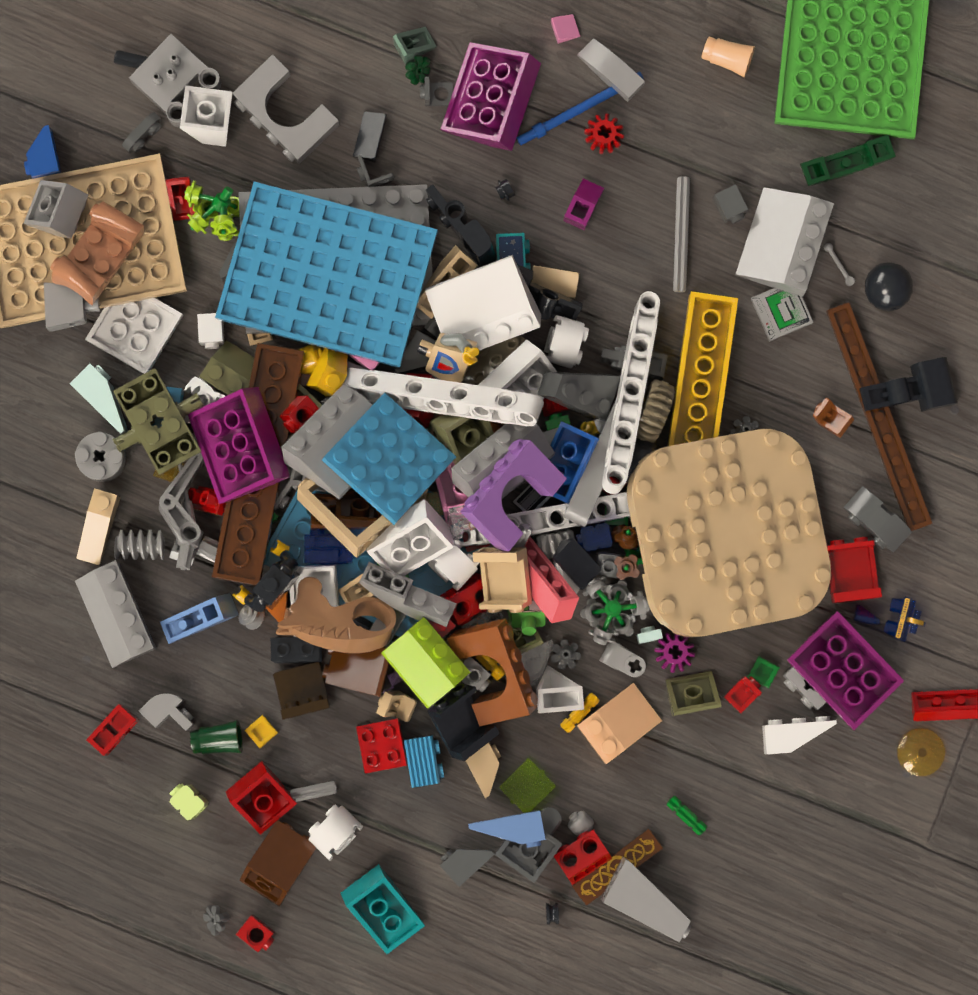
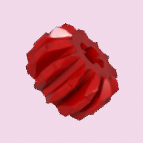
(607, 126)

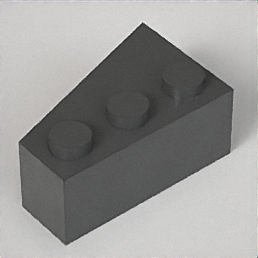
(581, 392)

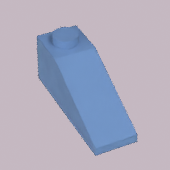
(199, 618)
(519, 828)

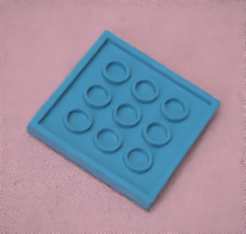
(389, 458)

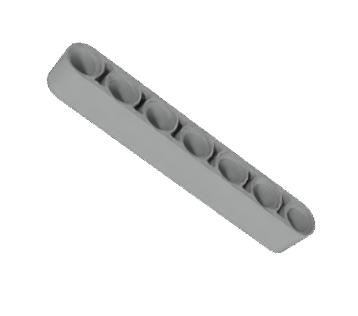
(591, 480)

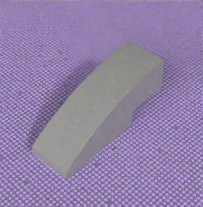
(611, 69)

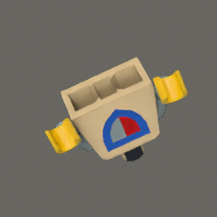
(449, 356)

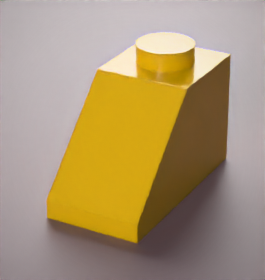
(329, 372)

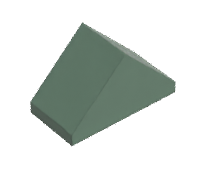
(413, 43)

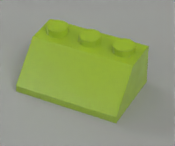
(425, 662)

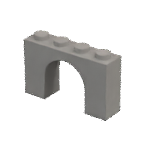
(296, 140)

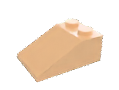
(619, 723)

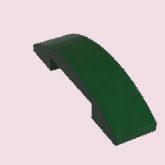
(848, 161)

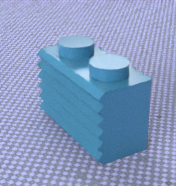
(423, 762)

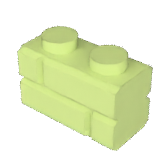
(188, 801)

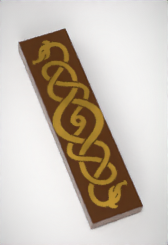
(636, 852)

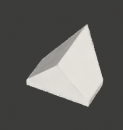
(558, 693)

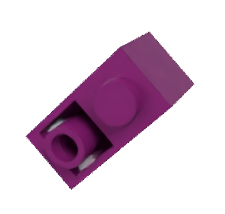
(583, 204)

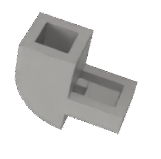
(166, 705)

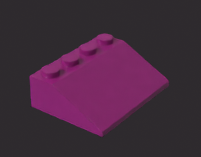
(491, 95)
(238, 444)
(845, 670)

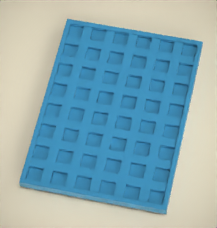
(326, 274)

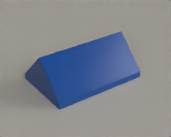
(572, 454)

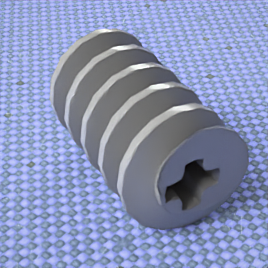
(139, 545)

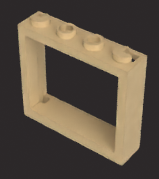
(354, 544)

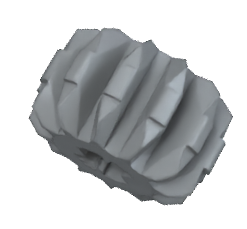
(550, 541)

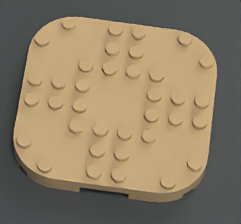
(729, 532)

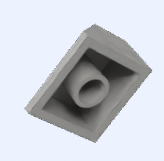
(56, 208)

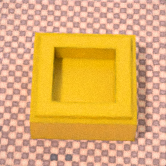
(261, 731)

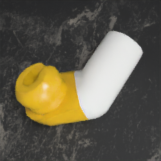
(593, 427)

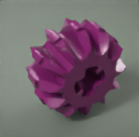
(668, 657)

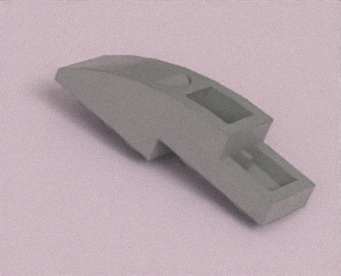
(403, 596)

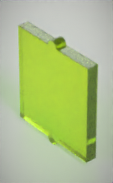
(527, 786)

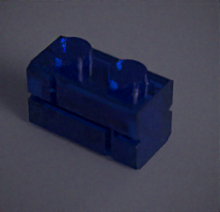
(595, 538)
(325, 549)

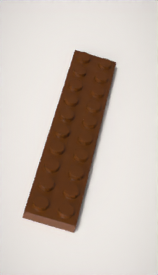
(250, 517)

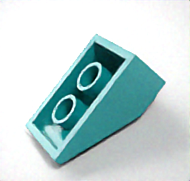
(382, 909)

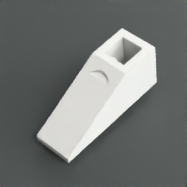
(789, 737)

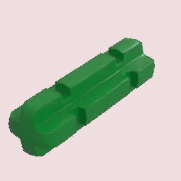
(686, 815)

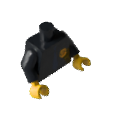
(274, 583)

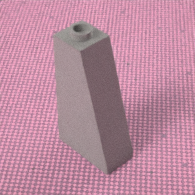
(638, 898)

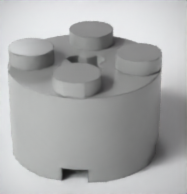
(87, 455)

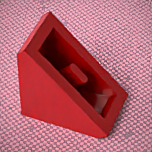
(176, 195)

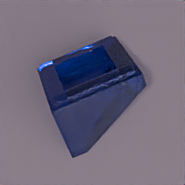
(864, 616)

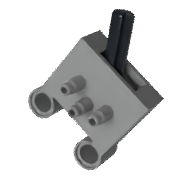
(166, 73)

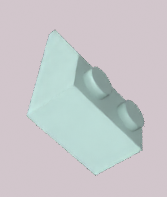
(98, 391)

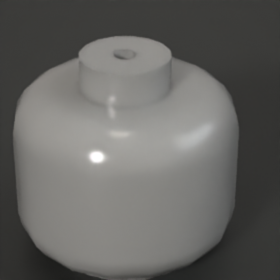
(580, 822)

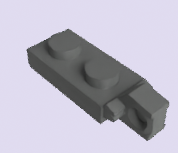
(616, 358)

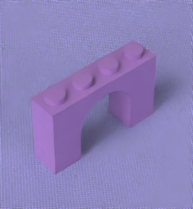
(485, 506)

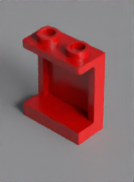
(853, 571)

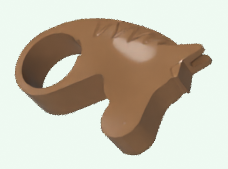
(333, 627)

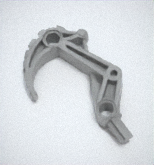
(182, 518)

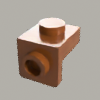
(832, 417)

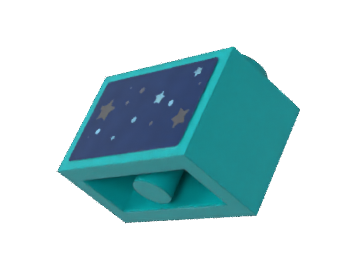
(514, 245)

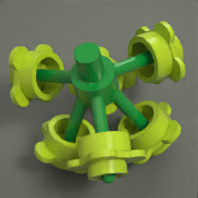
(209, 208)

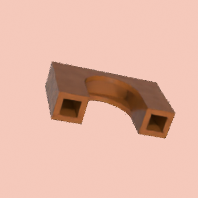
(497, 641)

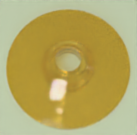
(908, 752)

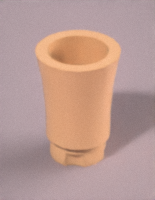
(728, 55)

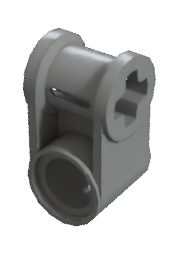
(619, 657)

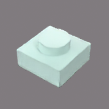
(649, 634)

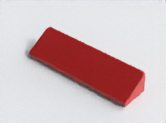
(945, 705)

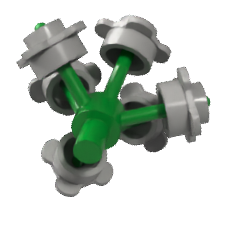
(617, 595)

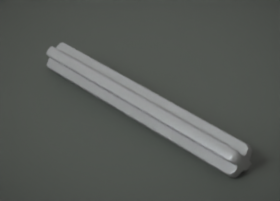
(681, 234)

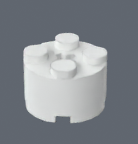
(565, 341)
(454, 566)
(334, 832)

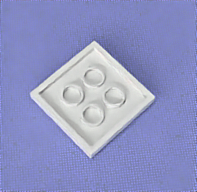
(135, 331)

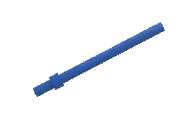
(539, 130)

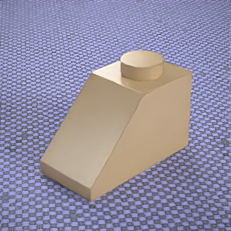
(484, 767)

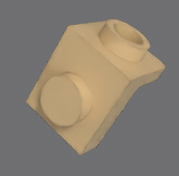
(396, 704)

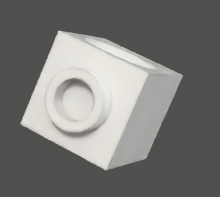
(210, 331)

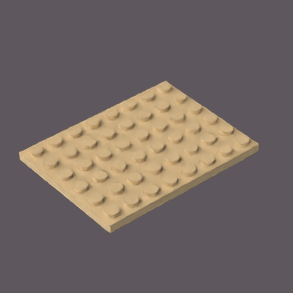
(27, 253)

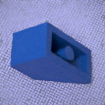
(42, 155)

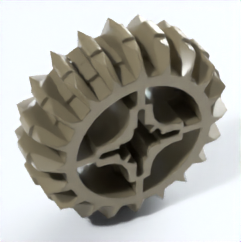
(655, 410)

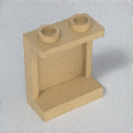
(504, 579)

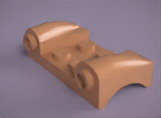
(98, 252)

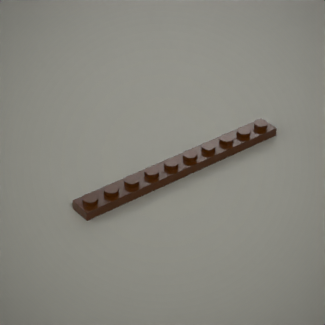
(879, 420)

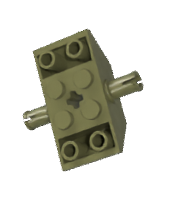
(145, 401)

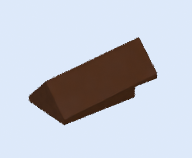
(349, 509)

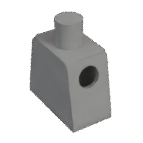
(65, 307)

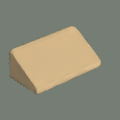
(556, 280)

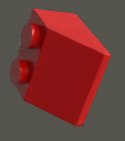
(260, 797)

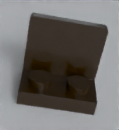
(301, 690)

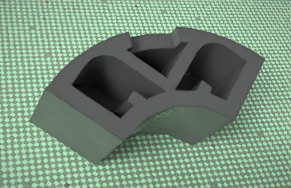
(873, 516)

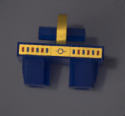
(905, 608)

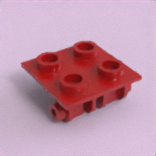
(381, 745)

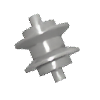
(251, 618)

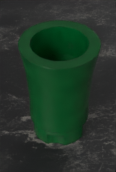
(217, 739)

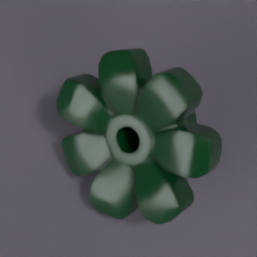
(417, 69)

